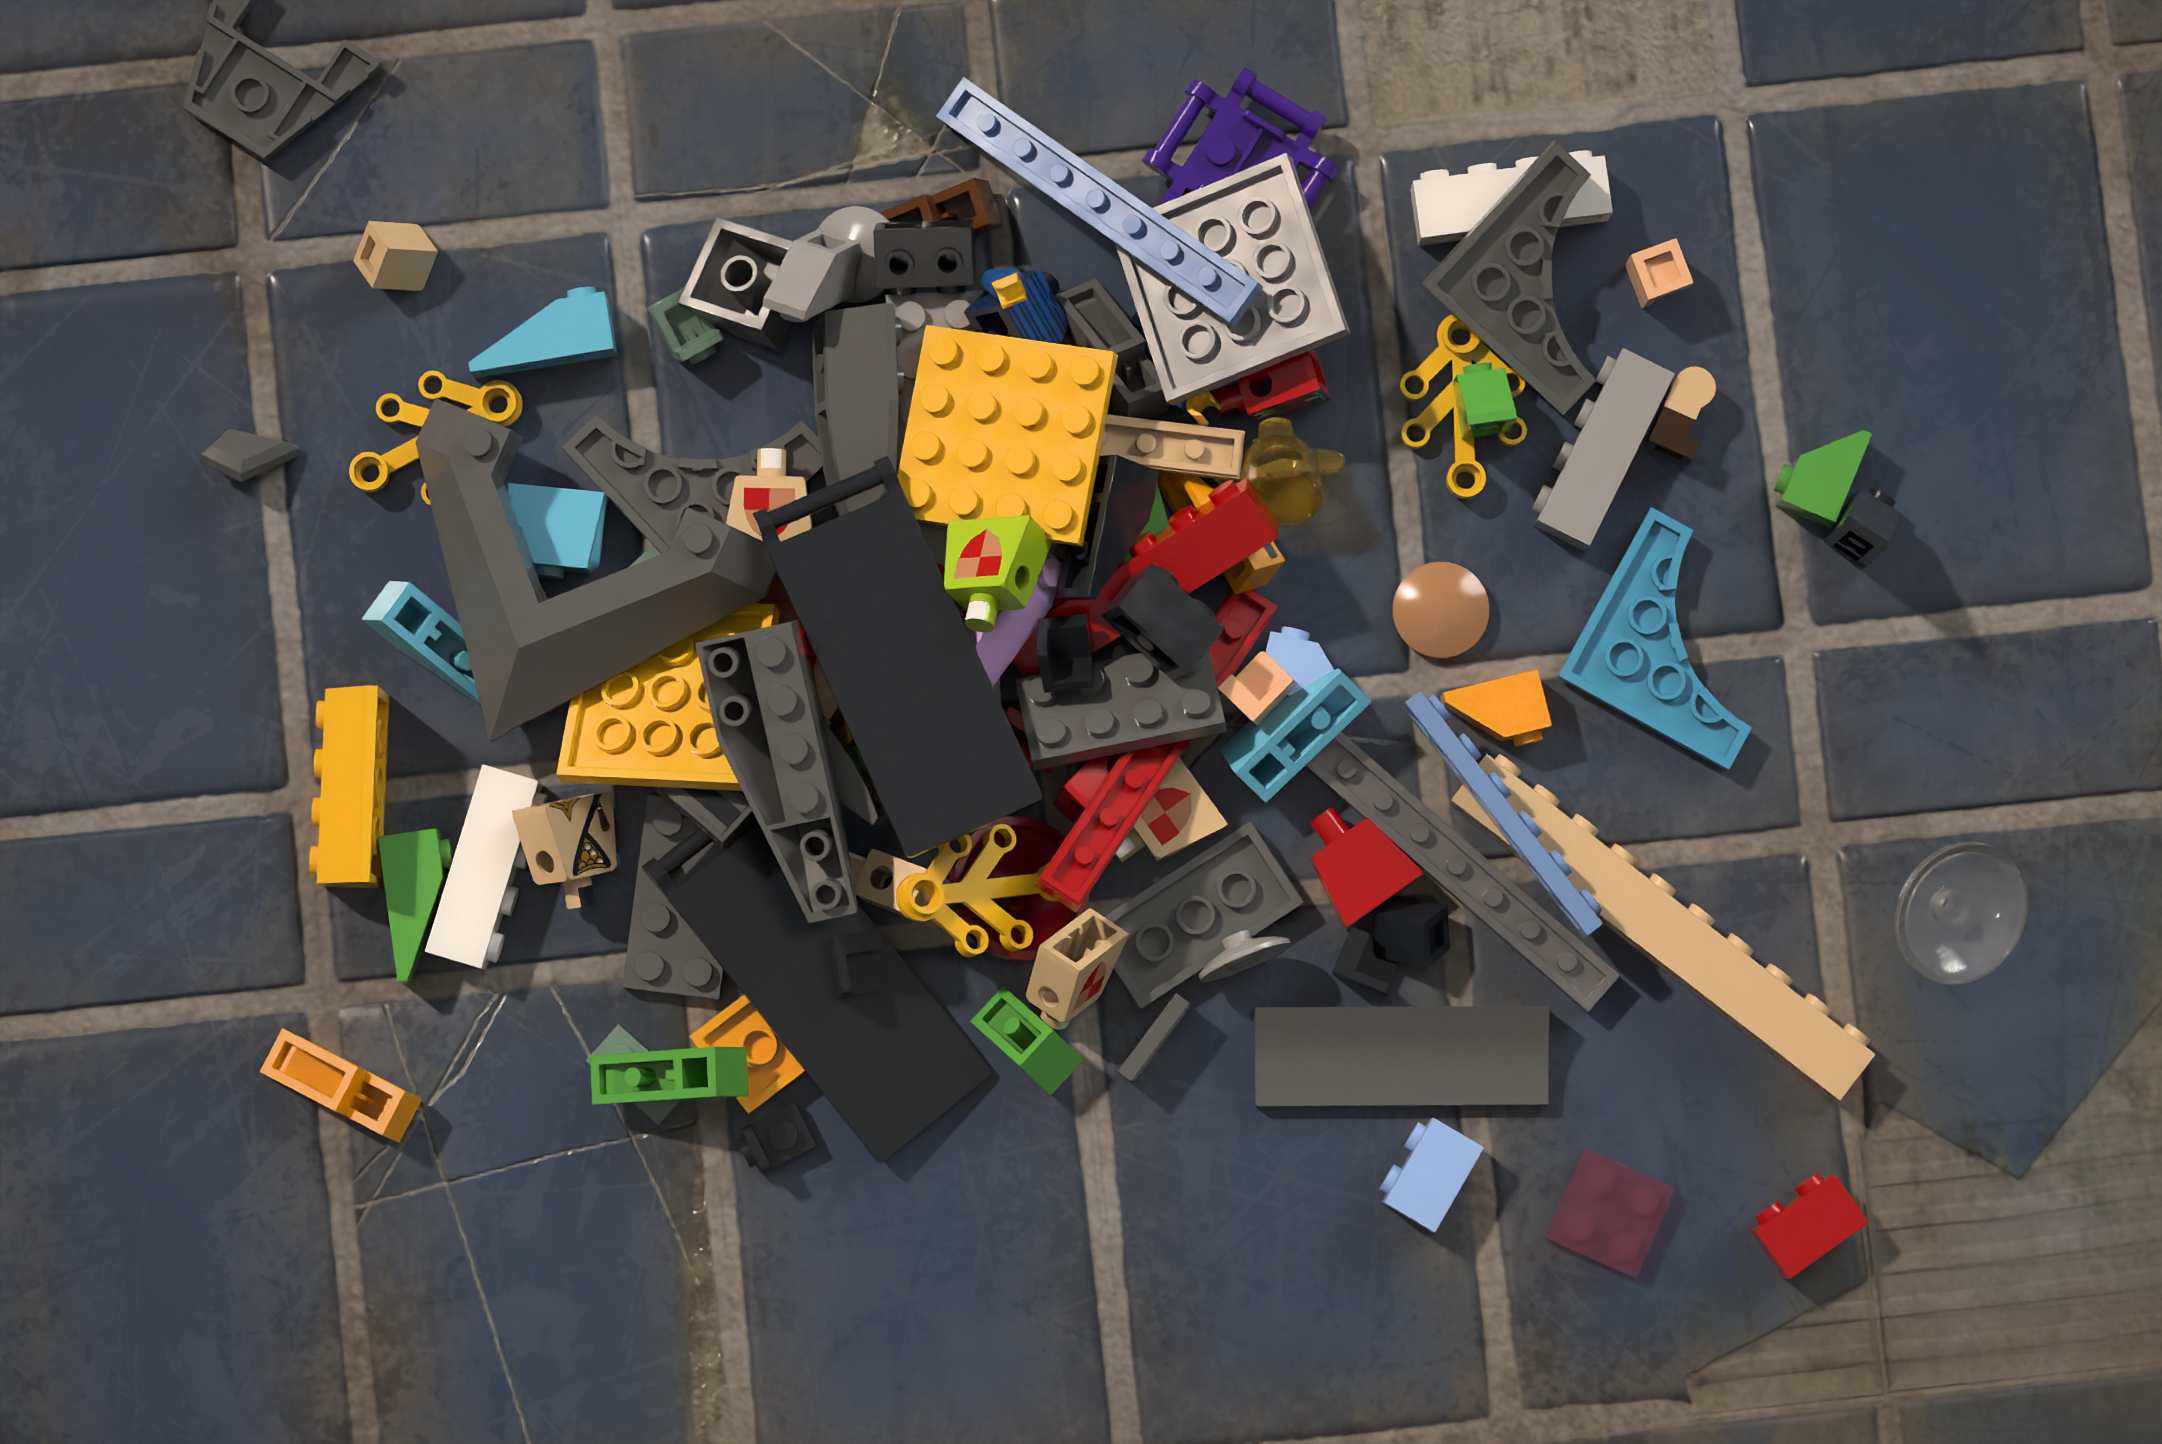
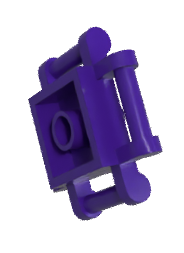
(1238, 139)

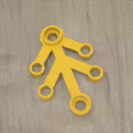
(1461, 356)
(415, 415)
(973, 891)

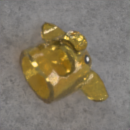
(1287, 471)

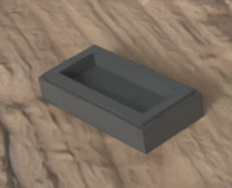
(1154, 1038)

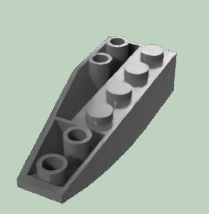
(856, 393)
(781, 756)

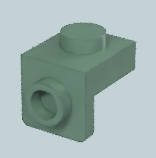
(683, 331)

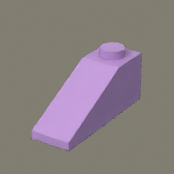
(1015, 626)

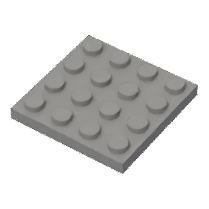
(1268, 233)

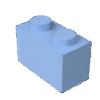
(1430, 1174)

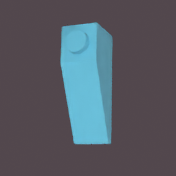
(559, 334)
(423, 633)
(1293, 733)

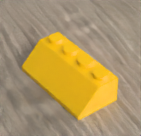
(352, 787)

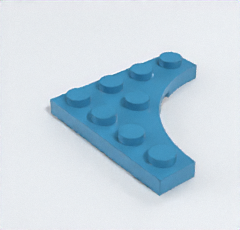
(1636, 655)

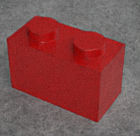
(1807, 1225)

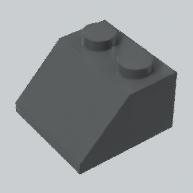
(732, 282)

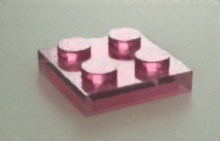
(1609, 1213)

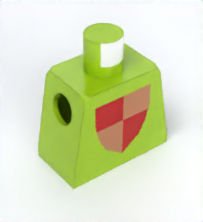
(993, 565)

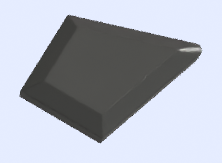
(246, 454)

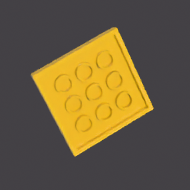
(1005, 430)
(655, 720)

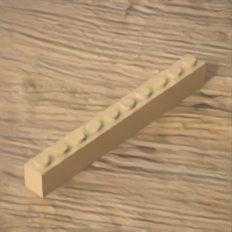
(1684, 941)

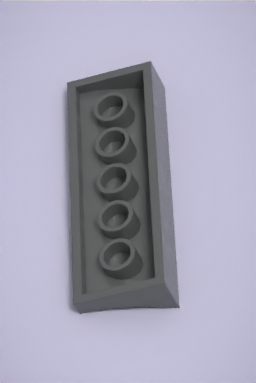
(1401, 1056)

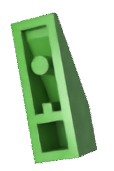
(414, 884)
(669, 1075)

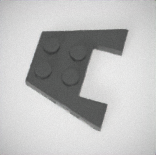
(258, 95)

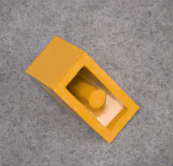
(1504, 707)

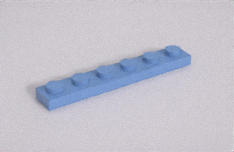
(1516, 828)

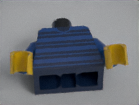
(1019, 306)

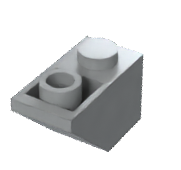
(813, 276)

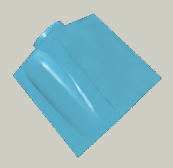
(560, 527)

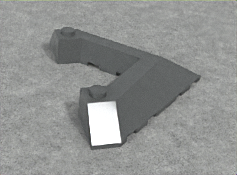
(545, 651)

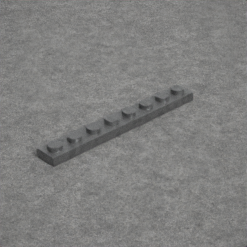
(1463, 871)

